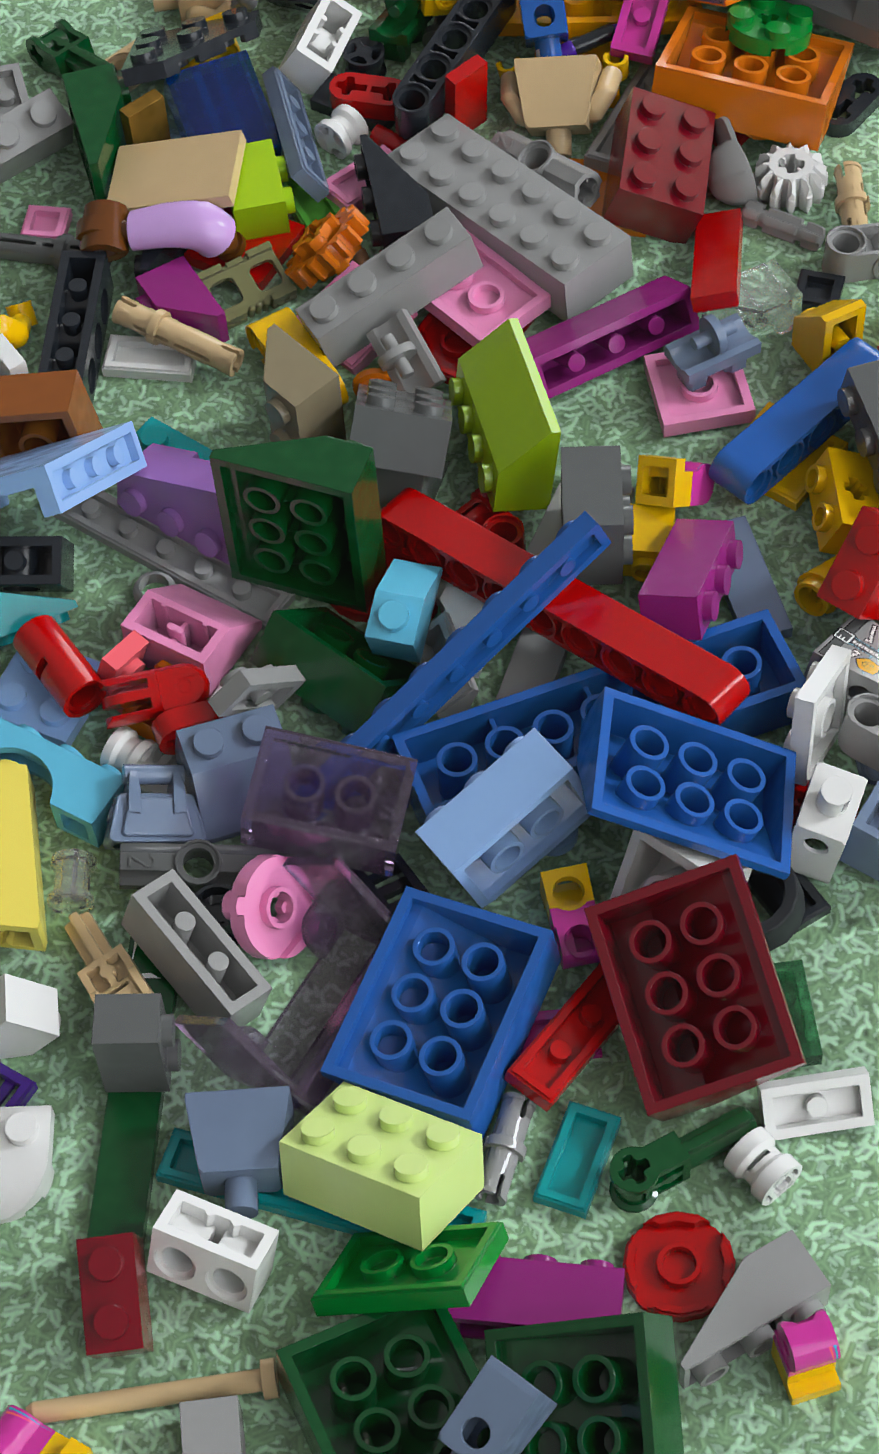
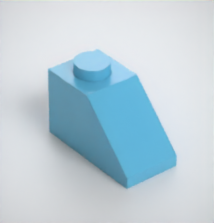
(403, 610)

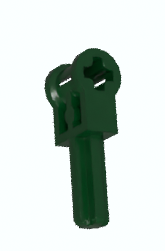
(63, 50)
(671, 1158)

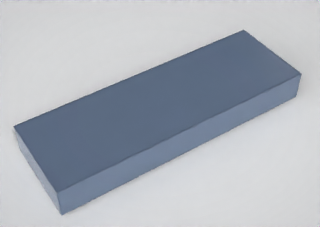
(752, 583)

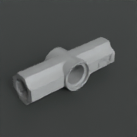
(561, 171)

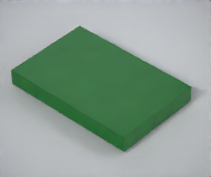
(389, 1276)

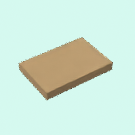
(179, 170)

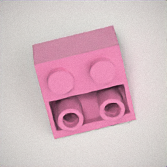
(191, 629)

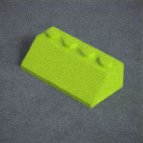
(507, 420)

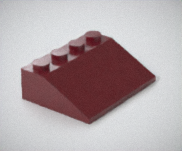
(694, 989)

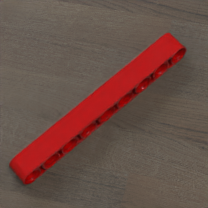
(576, 619)

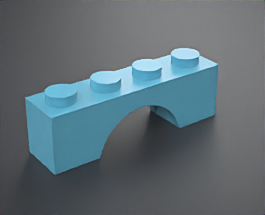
(79, 787)

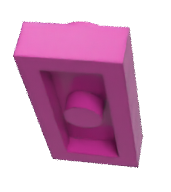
(639, 29)

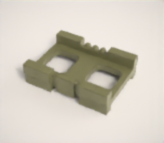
(253, 298)

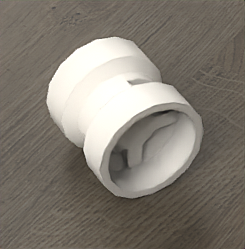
(762, 1165)

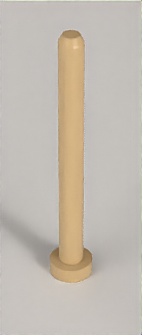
(160, 1394)

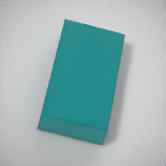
(577, 1159)

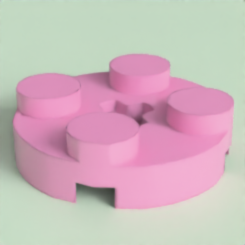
(250, 914)

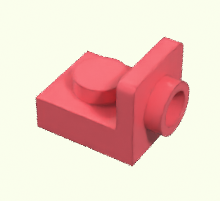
(123, 660)

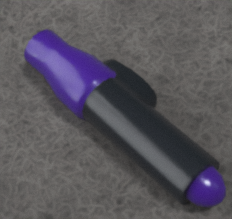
(581, 44)

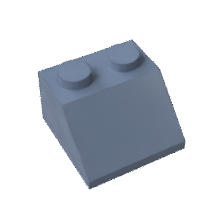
(220, 766)

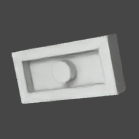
(816, 1103)

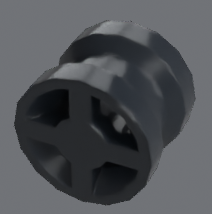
(365, 57)

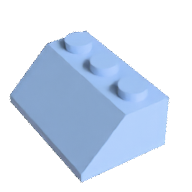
(506, 818)

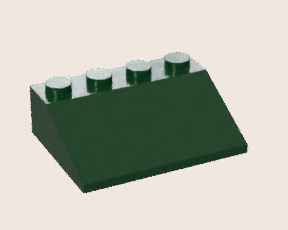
(303, 517)
(606, 1375)
(379, 1383)

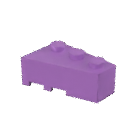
(178, 497)

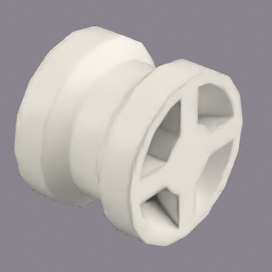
(341, 131)
(127, 748)

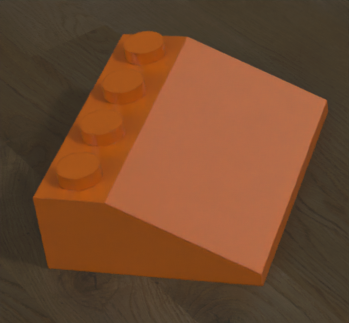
(760, 95)

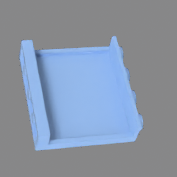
(72, 468)

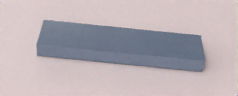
(295, 134)

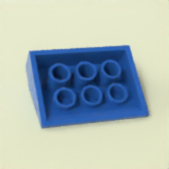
(688, 781)
(444, 1008)

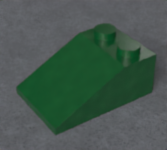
(94, 106)

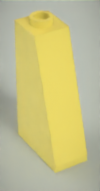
(20, 862)

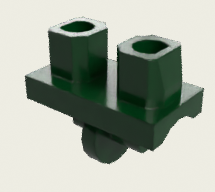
(399, 27)

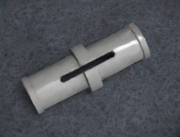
(505, 1147)

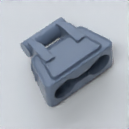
(153, 816)

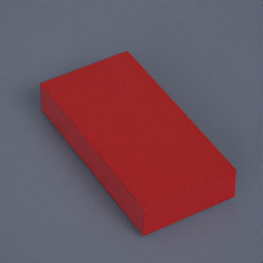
(468, 92)

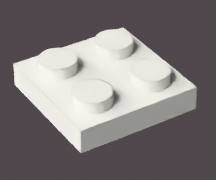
(818, 711)

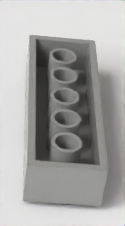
(519, 215)

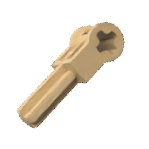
(107, 968)

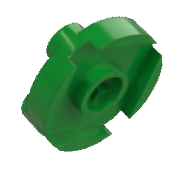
(769, 25)

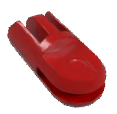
(166, 689)

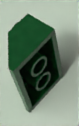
(336, 662)

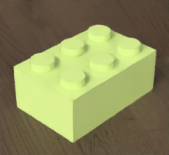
(382, 1165)

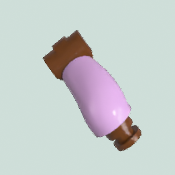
(175, 224)

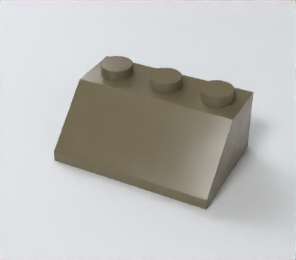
(300, 391)

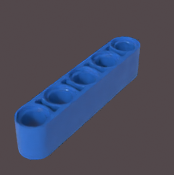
(789, 428)

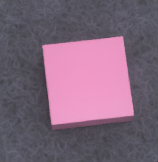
(46, 221)

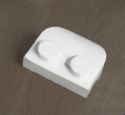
(25, 1158)

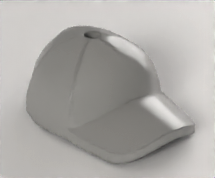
(729, 169)

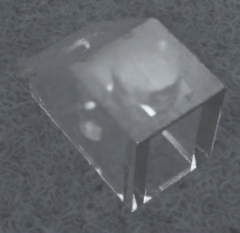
(766, 301)

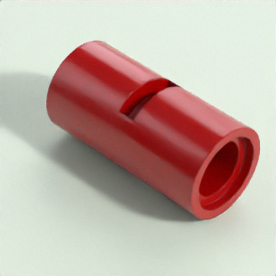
(59, 665)

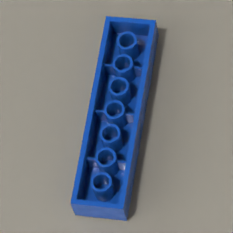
(473, 739)

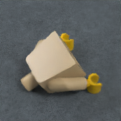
(560, 94)

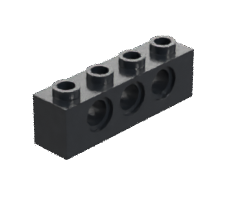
(78, 316)
(36, 564)

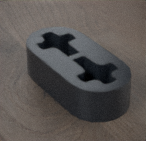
(856, 109)

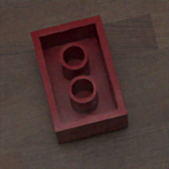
(659, 166)

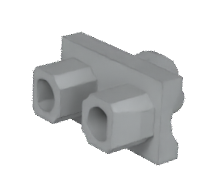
(405, 354)

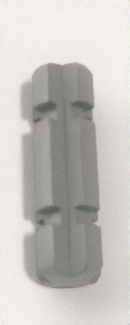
(783, 225)

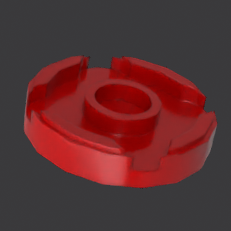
(678, 1284)

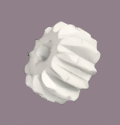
(790, 178)

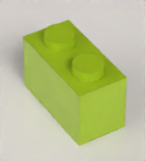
(260, 199)

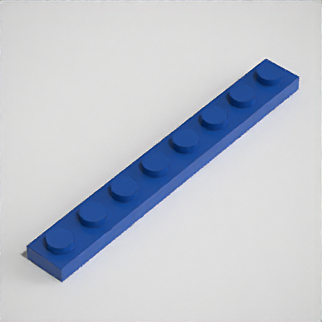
(485, 635)

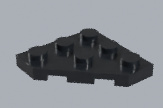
(162, 53)

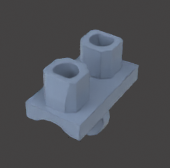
(712, 348)

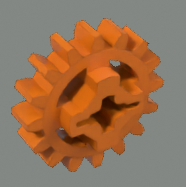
(327, 247)

